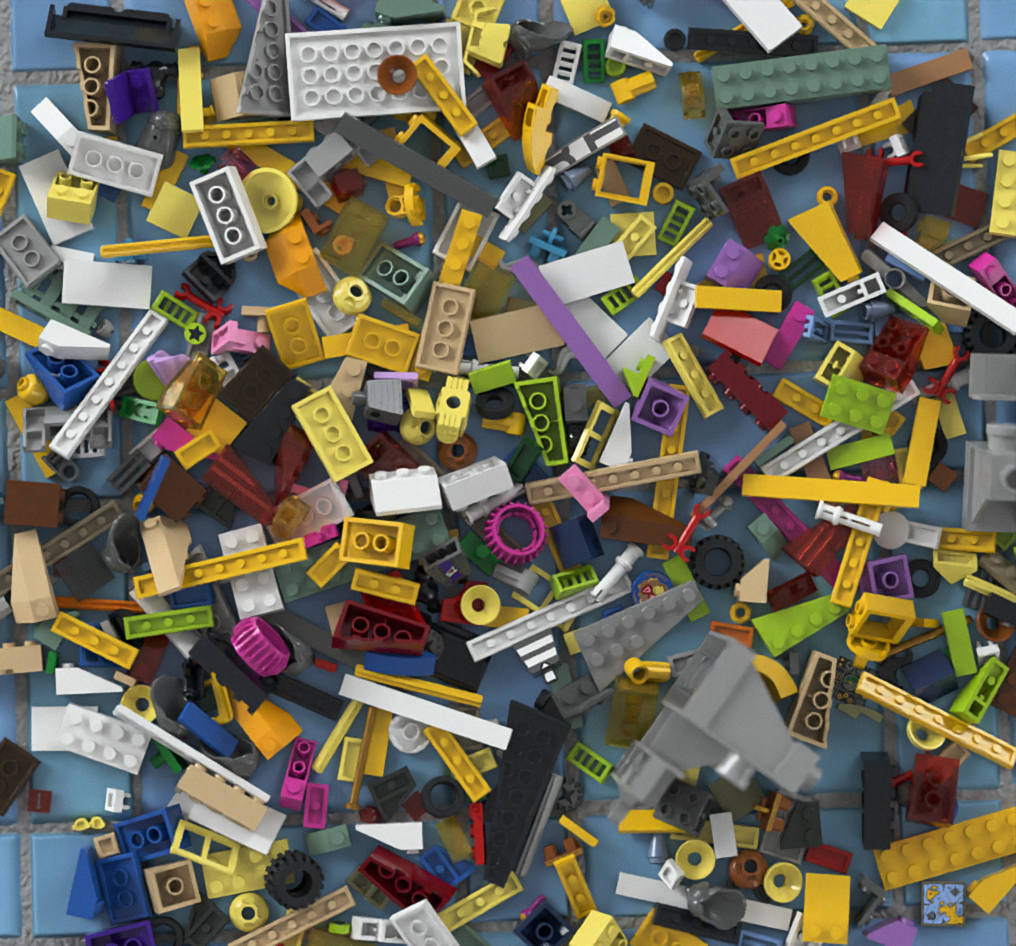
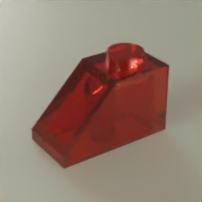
(791, 591)

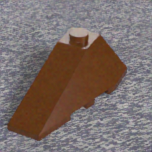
(638, 523)

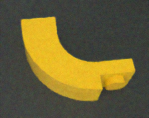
(775, 678)

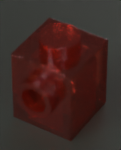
(347, 184)

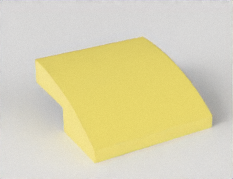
(581, 13)

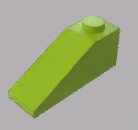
(979, 691)

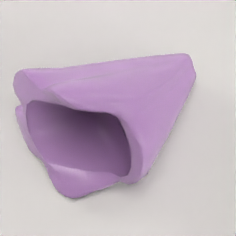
(166, 366)

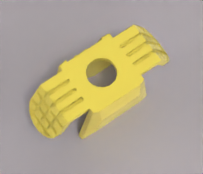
(486, 41)
(449, 419)

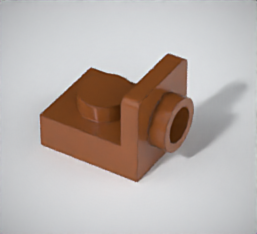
(312, 221)

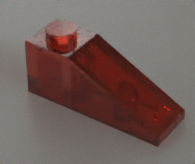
(150, 658)

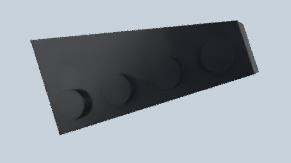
(266, 431)
(231, 670)
(877, 801)

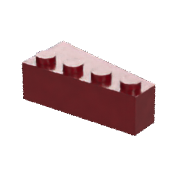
(746, 391)
(378, 631)
(405, 881)

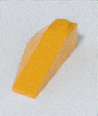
(268, 727)

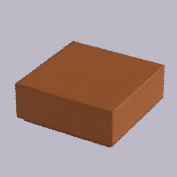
(941, 477)

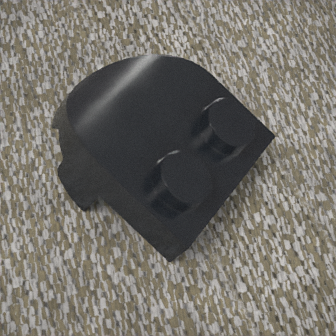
(210, 277)

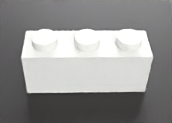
(475, 483)
(404, 491)

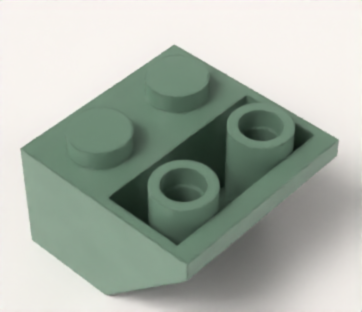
(11, 139)

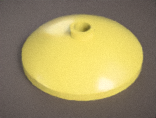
(264, 185)

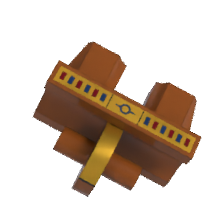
(768, 811)
(571, 847)

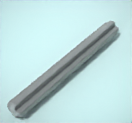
(538, 825)

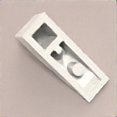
(632, 49)
(56, 124)
(851, 294)
(68, 343)
(619, 444)
(81, 681)
(400, 835)

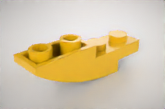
(535, 137)

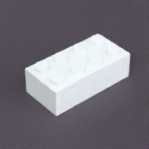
(228, 215)
(258, 591)
(102, 738)

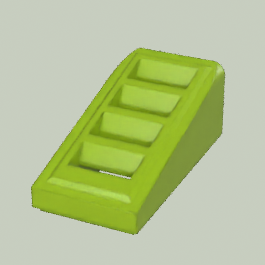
(680, 203)
(819, 290)
(160, 297)
(610, 307)
(567, 590)
(602, 761)

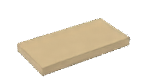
(445, 328)
(513, 334)

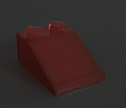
(932, 791)

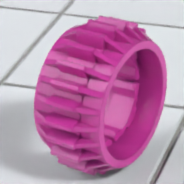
(499, 548)
(260, 646)

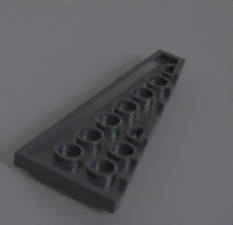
(521, 783)

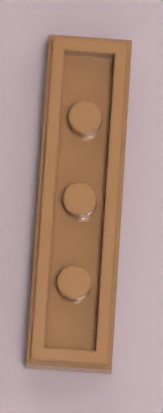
(930, 71)

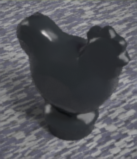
(159, 74)
(428, 590)

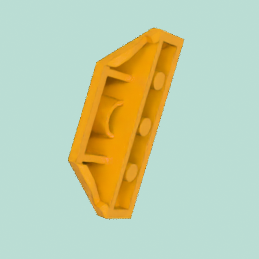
(215, 26)
(295, 260)

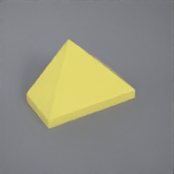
(954, 564)

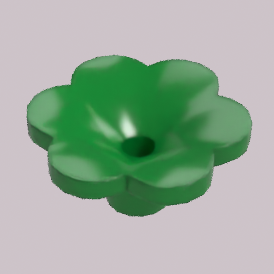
(202, 163)
(776, 233)

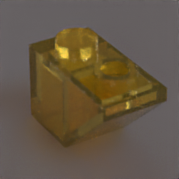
(692, 95)
(932, 232)
(289, 517)

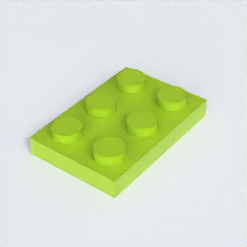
(858, 404)

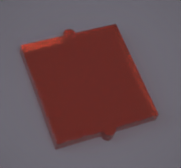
(969, 206)

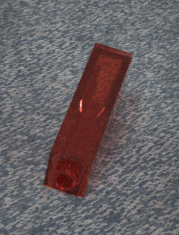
(863, 190)
(238, 484)
(819, 543)

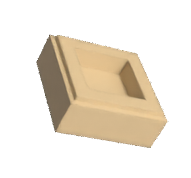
(125, 678)
(106, 845)

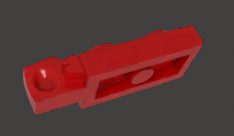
(478, 832)

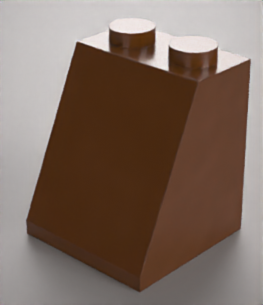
(177, 490)
(33, 504)

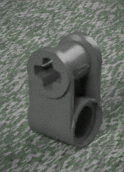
(577, 222)
(60, 465)

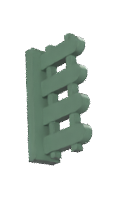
(49, 300)

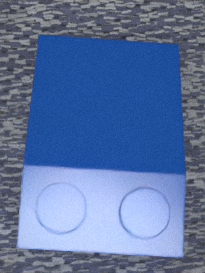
(64, 379)
(151, 833)
(86, 890)

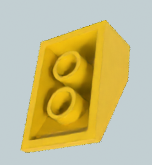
(377, 542)
(826, 908)

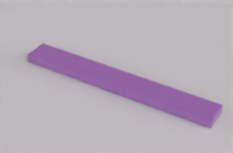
(570, 331)

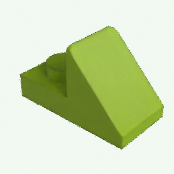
(636, 381)

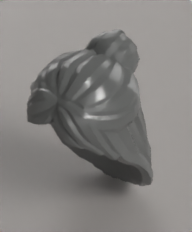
(535, 36)
(161, 136)
(123, 544)
(300, 653)
(169, 704)
(241, 762)
(716, 904)

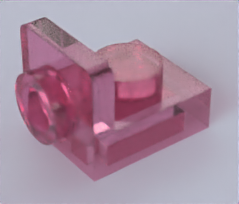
(239, 159)
(879, 468)

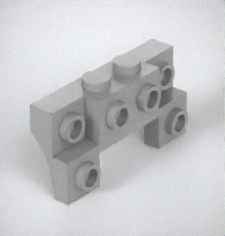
(323, 162)
(46, 422)

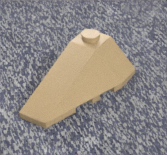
(167, 551)
(31, 585)

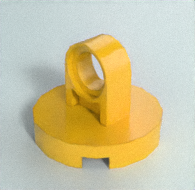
(411, 205)
(867, 650)

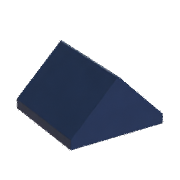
(576, 541)
(931, 677)
(544, 927)

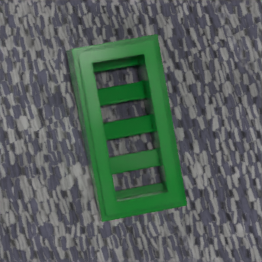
(601, 51)

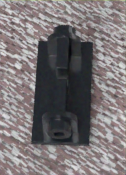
(194, 681)

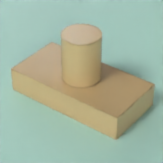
(257, 311)

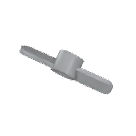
(883, 268)

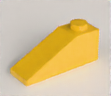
(991, 888)

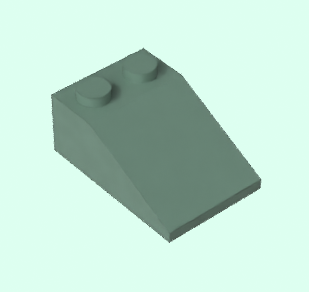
(408, 12)
(398, 277)

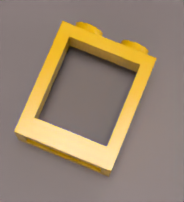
(416, 120)
(645, 183)
(899, 609)

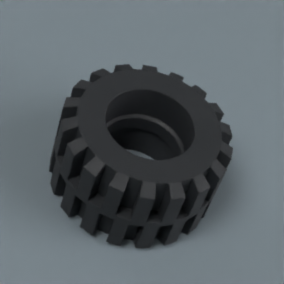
(973, 342)
(734, 571)
(305, 891)

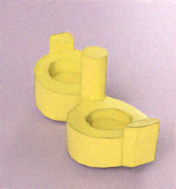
(82, 823)

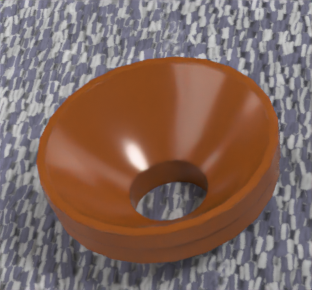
(386, 71)
(456, 463)
(1001, 632)
(740, 876)

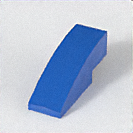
(400, 663)

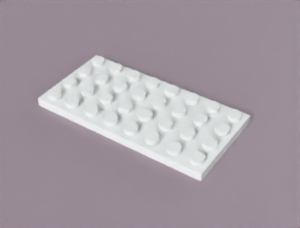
(339, 69)

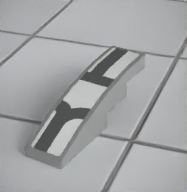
(585, 146)

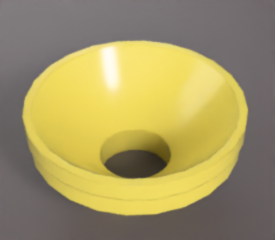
(346, 301)
(411, 430)
(491, 604)
(132, 695)
(932, 741)
(706, 864)
(792, 882)
(253, 900)

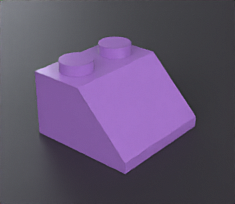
(734, 267)
(659, 406)
(887, 577)
(892, 932)

